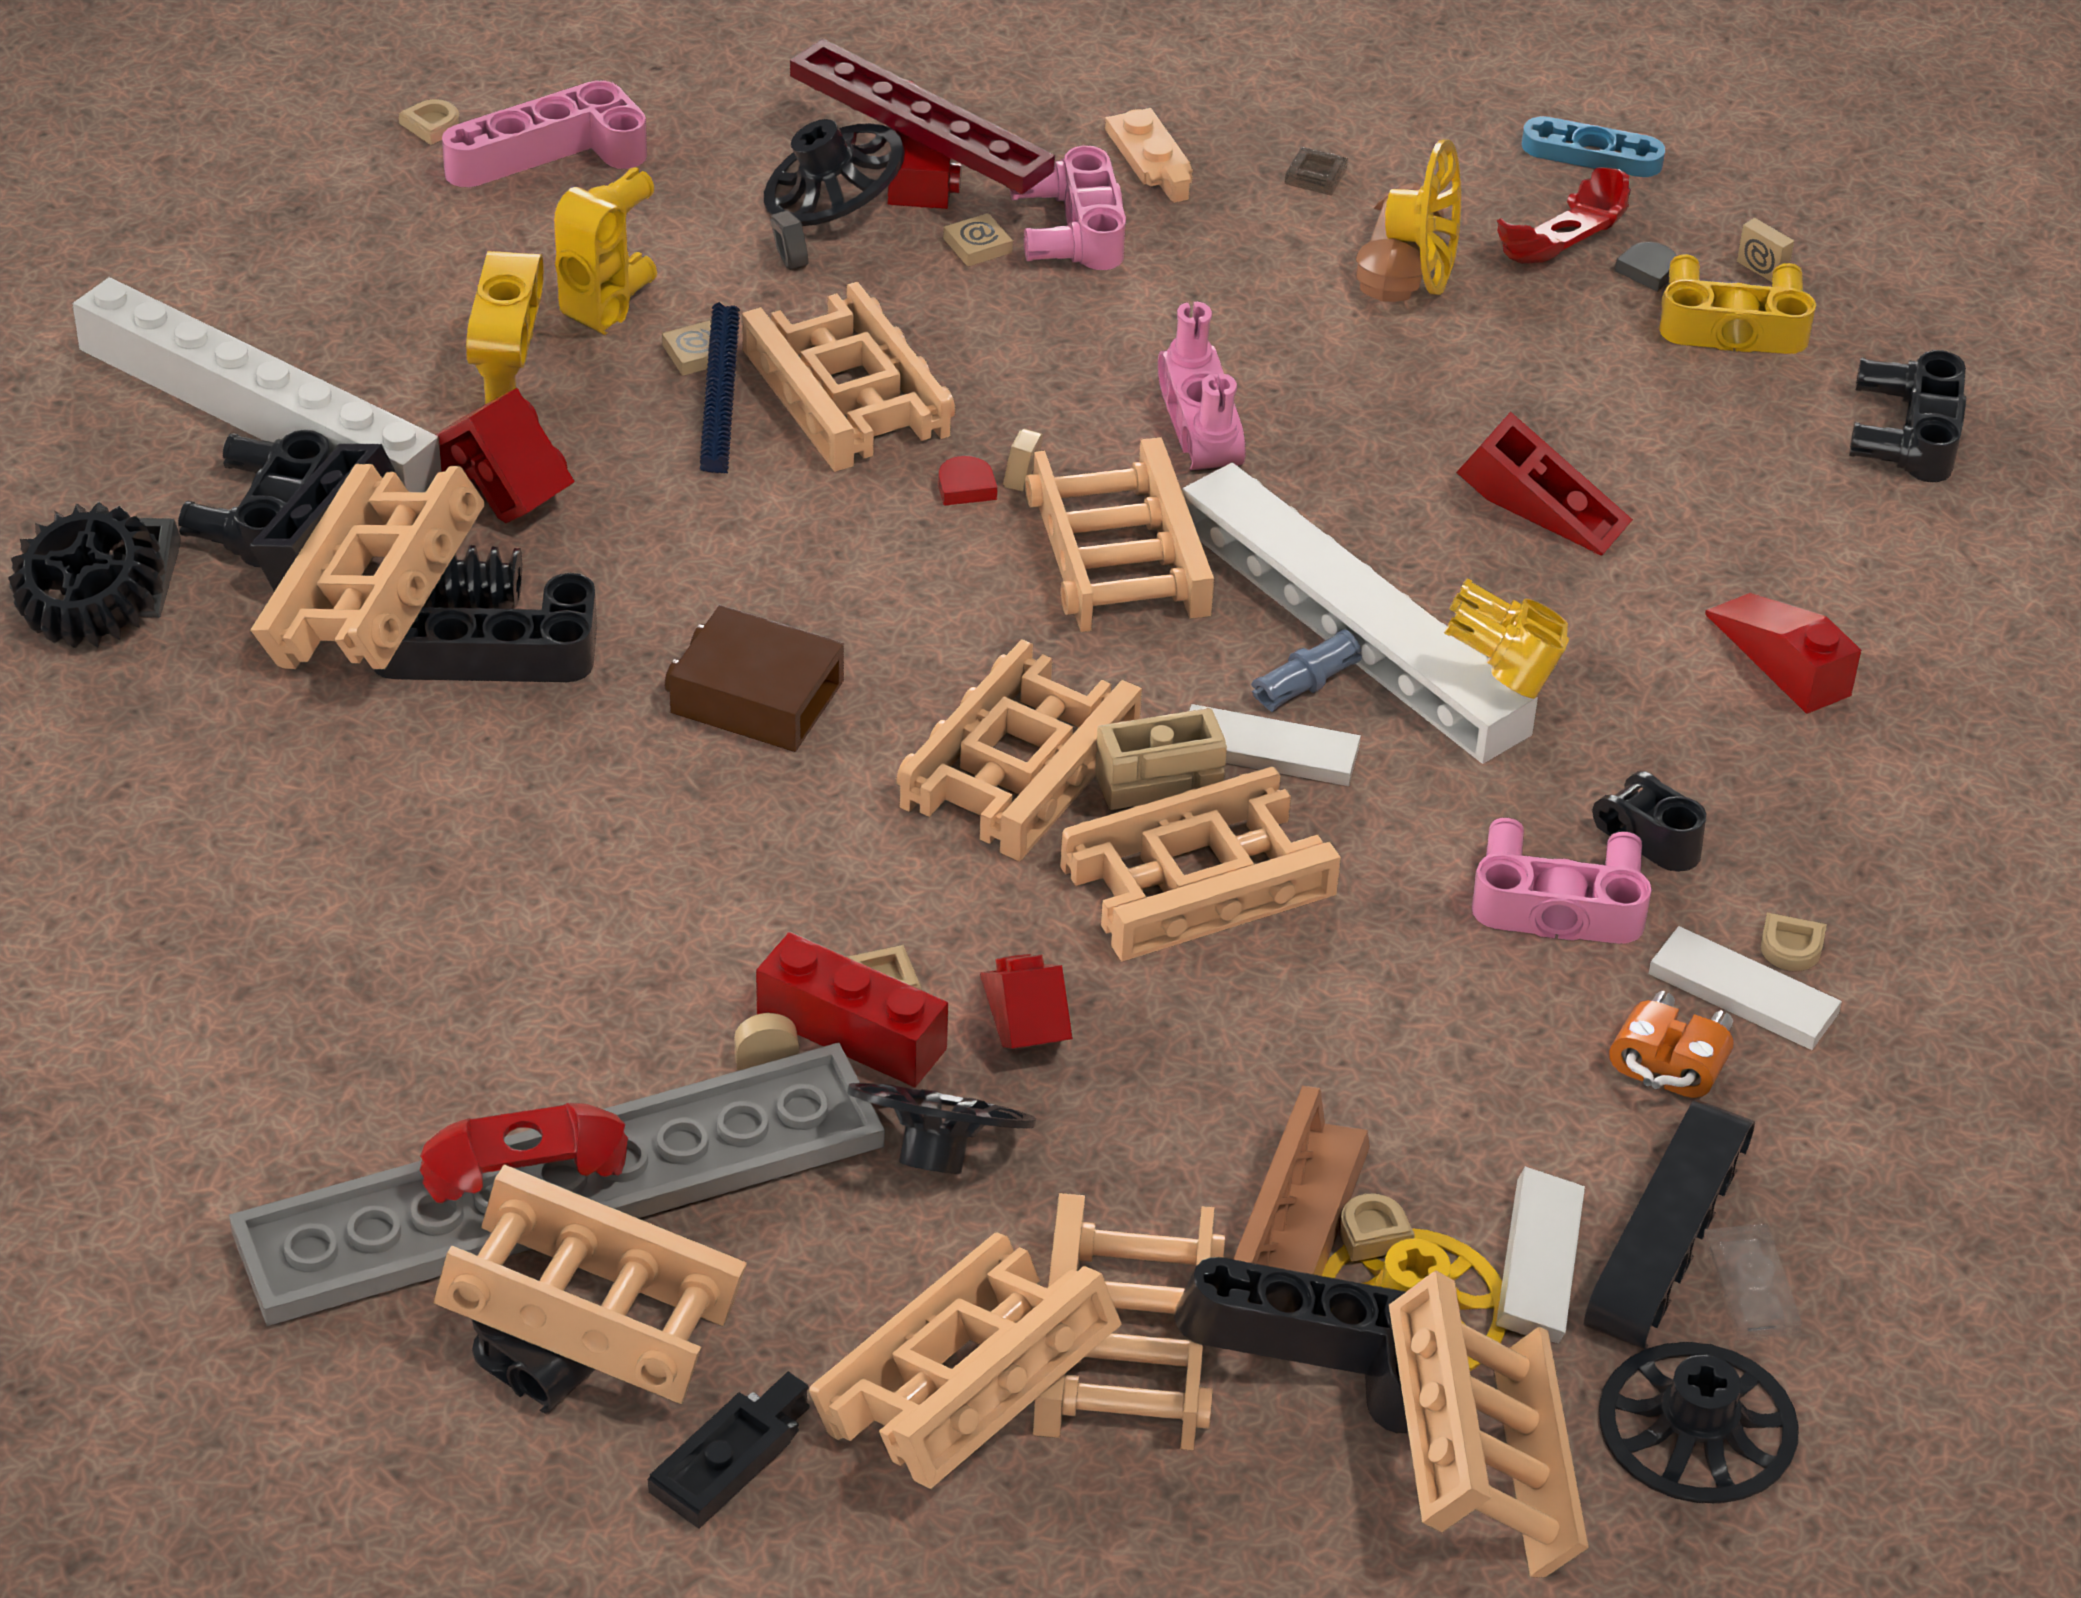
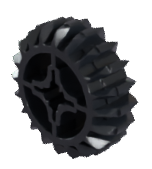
(97, 588)

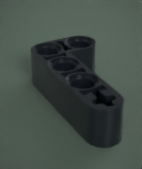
(504, 643)
(1299, 1321)

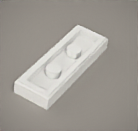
(1287, 746)
(1745, 987)
(1540, 1254)

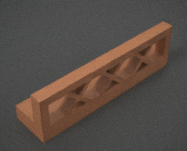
(1318, 1168)

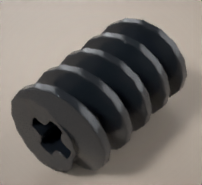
(479, 581)

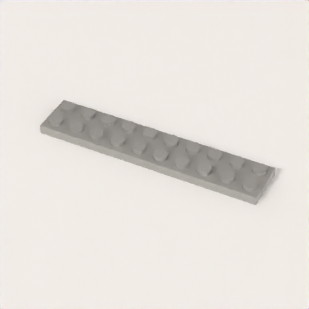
(679, 1150)

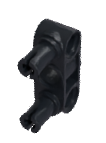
(1933, 418)
(280, 473)

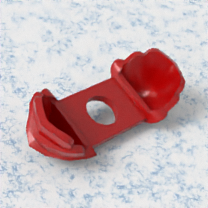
(1595, 207)
(466, 1149)

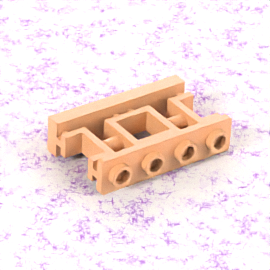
(829, 347)
(368, 615)
(1046, 781)
(1210, 897)
(943, 1413)

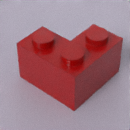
(506, 455)

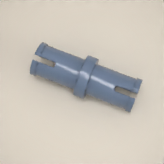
(1307, 670)

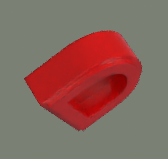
(966, 481)

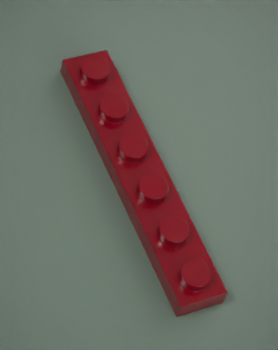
(923, 116)

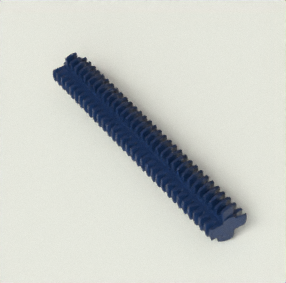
(719, 389)

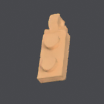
(1151, 152)

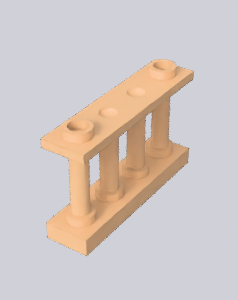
(1162, 509)
(1079, 1242)
(610, 1246)
(1446, 1435)

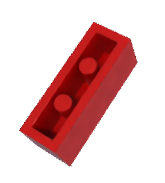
(854, 1005)

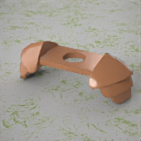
(1389, 266)

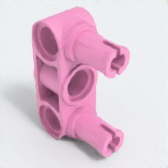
(1091, 210)
(1200, 394)
(1561, 894)

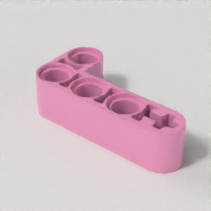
(545, 130)

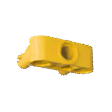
(592, 251)
(1736, 313)
(504, 318)
(1518, 638)

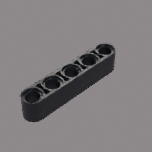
(1666, 1222)

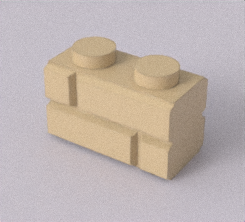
(1159, 757)

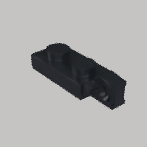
(729, 1450)

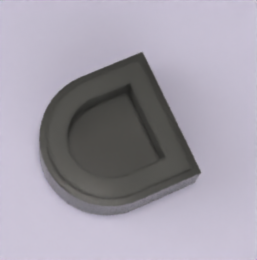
(789, 239)
(1646, 264)

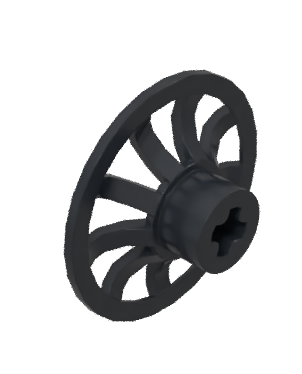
(823, 155)
(929, 1140)
(1700, 1407)

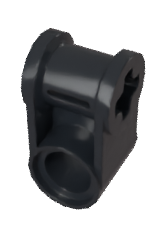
(1661, 817)
(526, 1366)

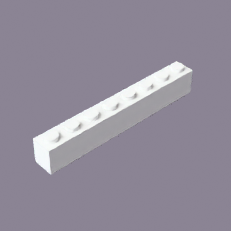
(240, 380)
(1338, 592)

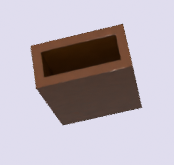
(755, 678)

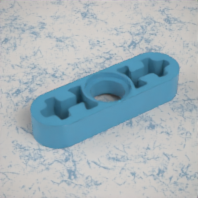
(1583, 135)

